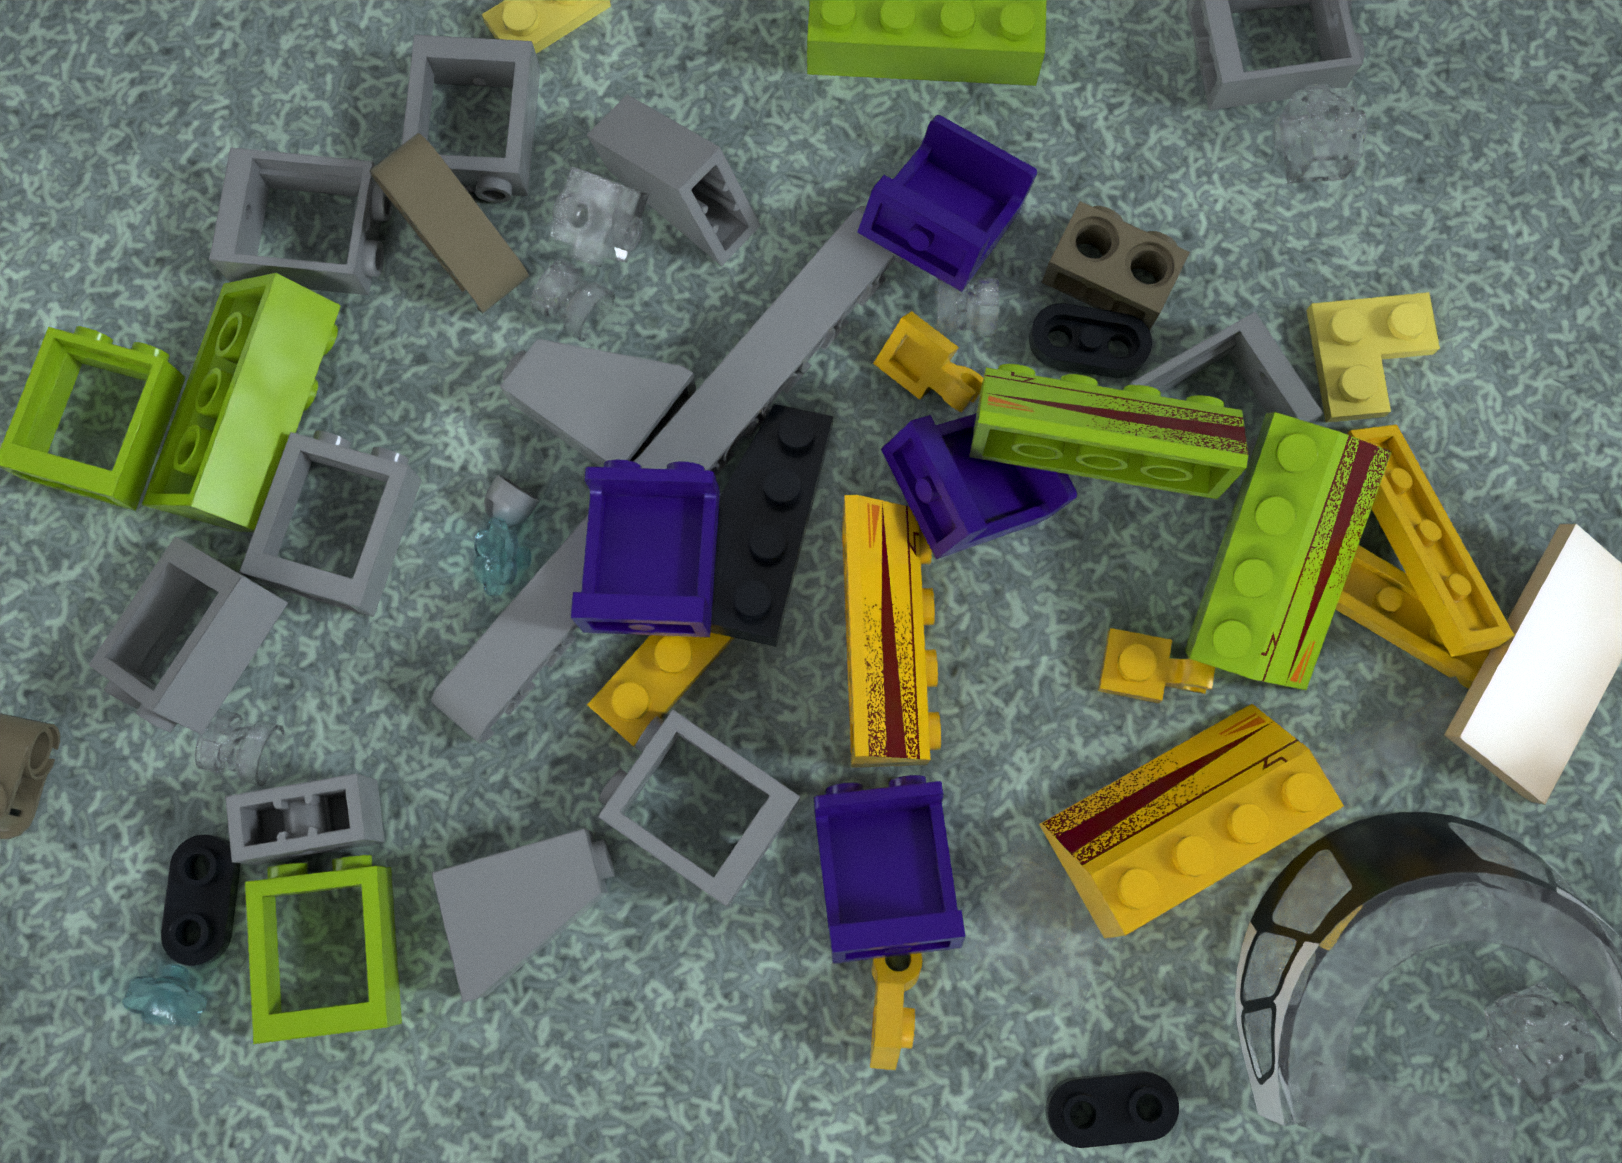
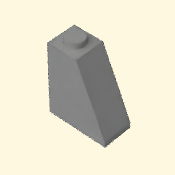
(681, 173)
(596, 398)
(516, 903)

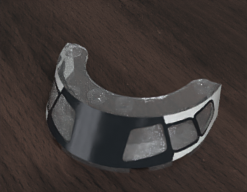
(1369, 903)

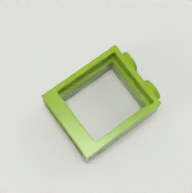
(46, 396)
(384, 1002)

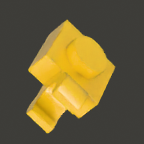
(920, 361)
(1142, 667)
(891, 1022)

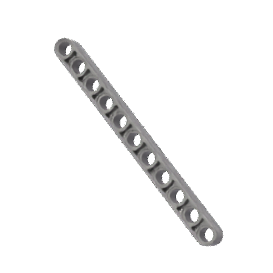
(721, 411)

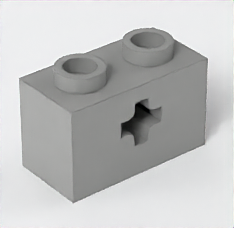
(304, 819)

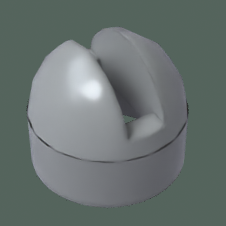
(508, 501)

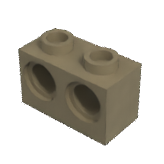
(1108, 280)

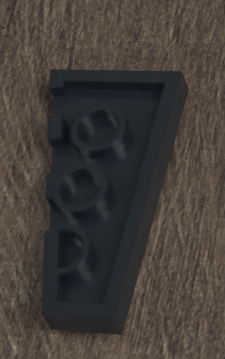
(765, 523)

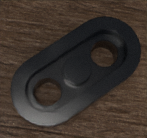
(1089, 336)
(204, 900)
(1113, 1109)

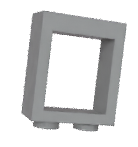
(479, 64)
(1222, 66)
(243, 210)
(1257, 360)
(366, 587)
(210, 657)
(753, 844)

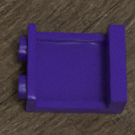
(948, 203)
(967, 498)
(649, 550)
(887, 870)

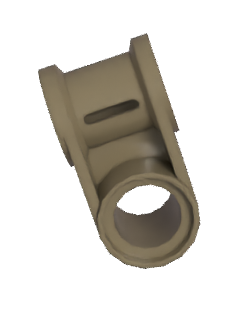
(23, 769)

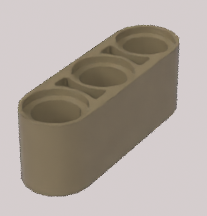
(449, 222)

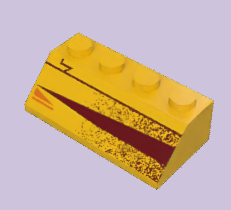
(886, 635)
(1188, 819)

